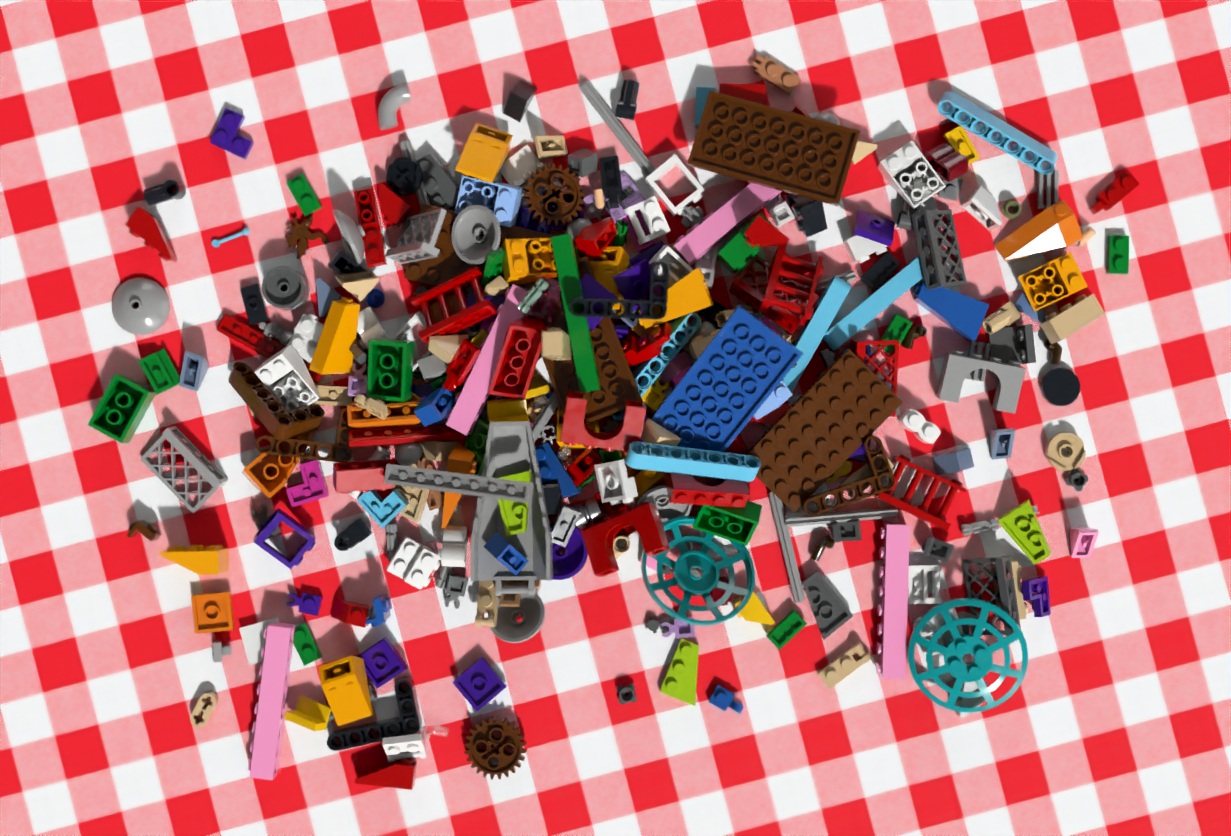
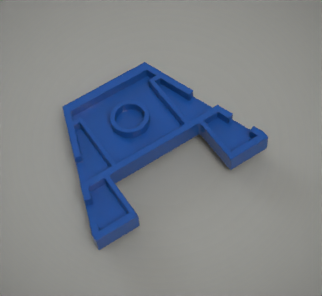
(552, 469)

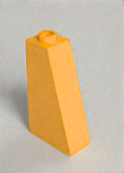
(683, 298)
(336, 338)

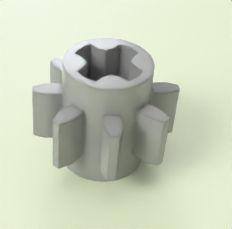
(692, 216)
(552, 431)

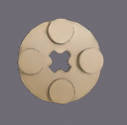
(1067, 462)

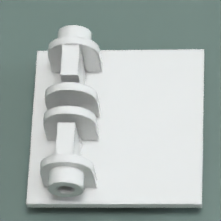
(520, 166)

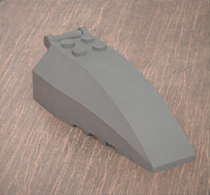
(508, 452)

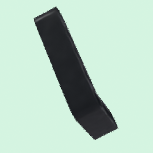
(627, 305)
(383, 725)

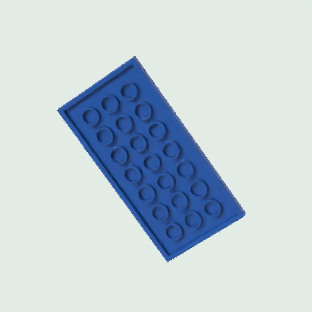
(727, 383)

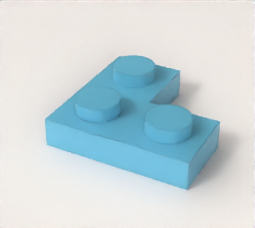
(382, 510)

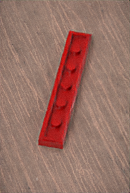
(255, 340)
(403, 434)

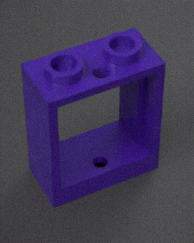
(268, 528)

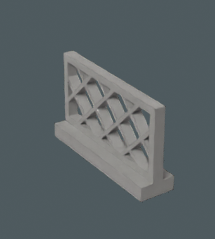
(418, 237)
(192, 456)

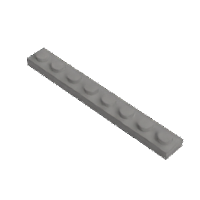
(459, 483)

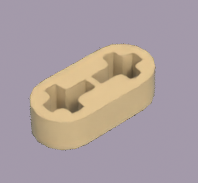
(200, 706)

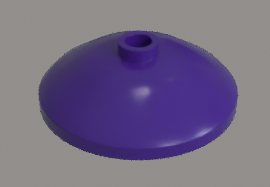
(572, 560)

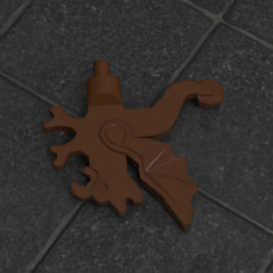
(301, 232)

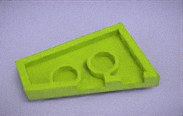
(513, 512)
(1026, 531)
(681, 676)

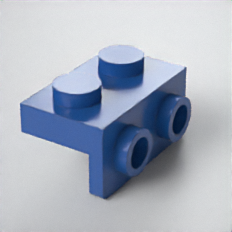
(382, 610)

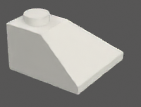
(983, 208)

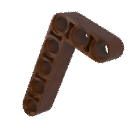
(266, 407)
(313, 445)
(856, 486)

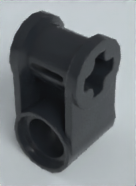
(354, 533)

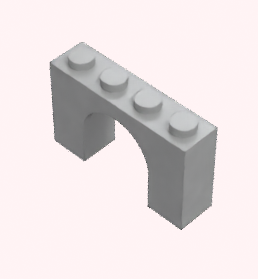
(957, 366)

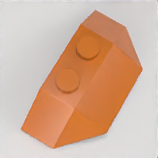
(398, 414)

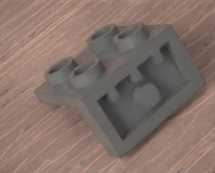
(1013, 344)

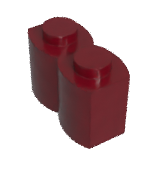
(947, 161)

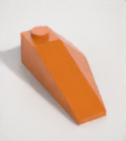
(1047, 231)
(460, 461)
(271, 471)

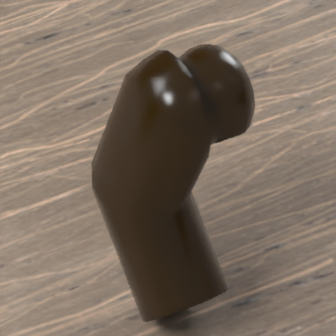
(1055, 350)

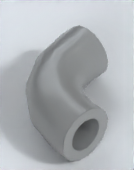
(389, 106)

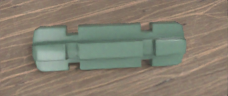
(532, 296)

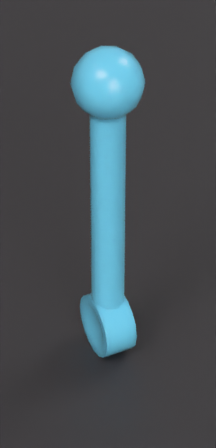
(216, 243)

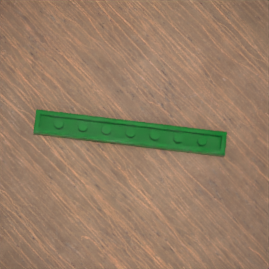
(577, 325)

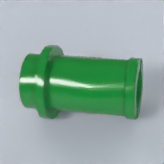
(621, 239)

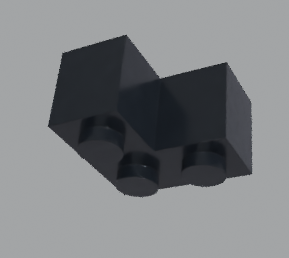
(808, 213)

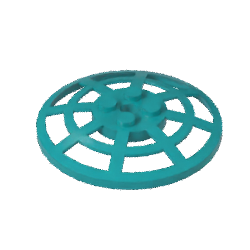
(708, 575)
(964, 645)

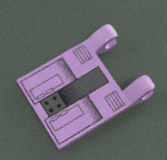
(630, 197)

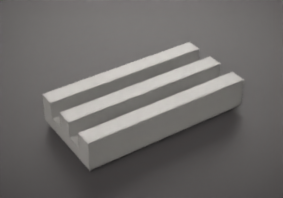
(1055, 188)
(985, 356)

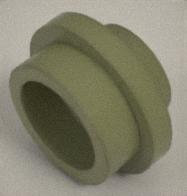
(1016, 206)

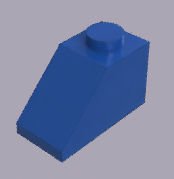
(435, 406)
(506, 553)

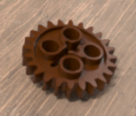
(544, 180)
(506, 760)

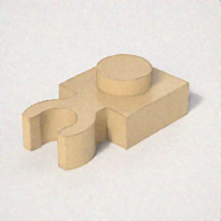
(374, 407)

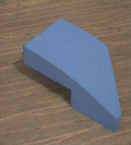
(1024, 306)

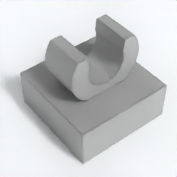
(219, 650)

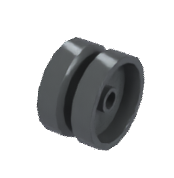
(281, 278)

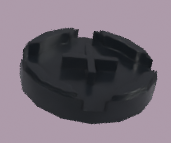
(404, 176)
(1060, 387)

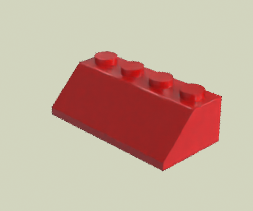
(517, 358)

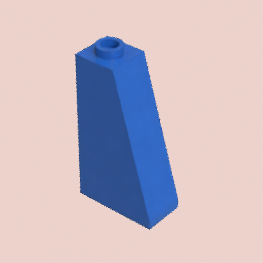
(954, 309)

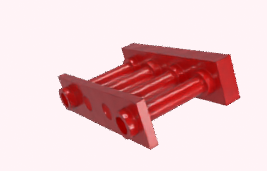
(773, 285)
(465, 317)
(922, 511)

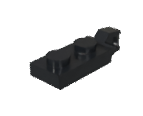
(611, 179)

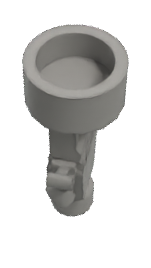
(274, 330)

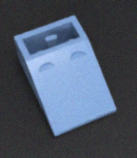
(497, 196)

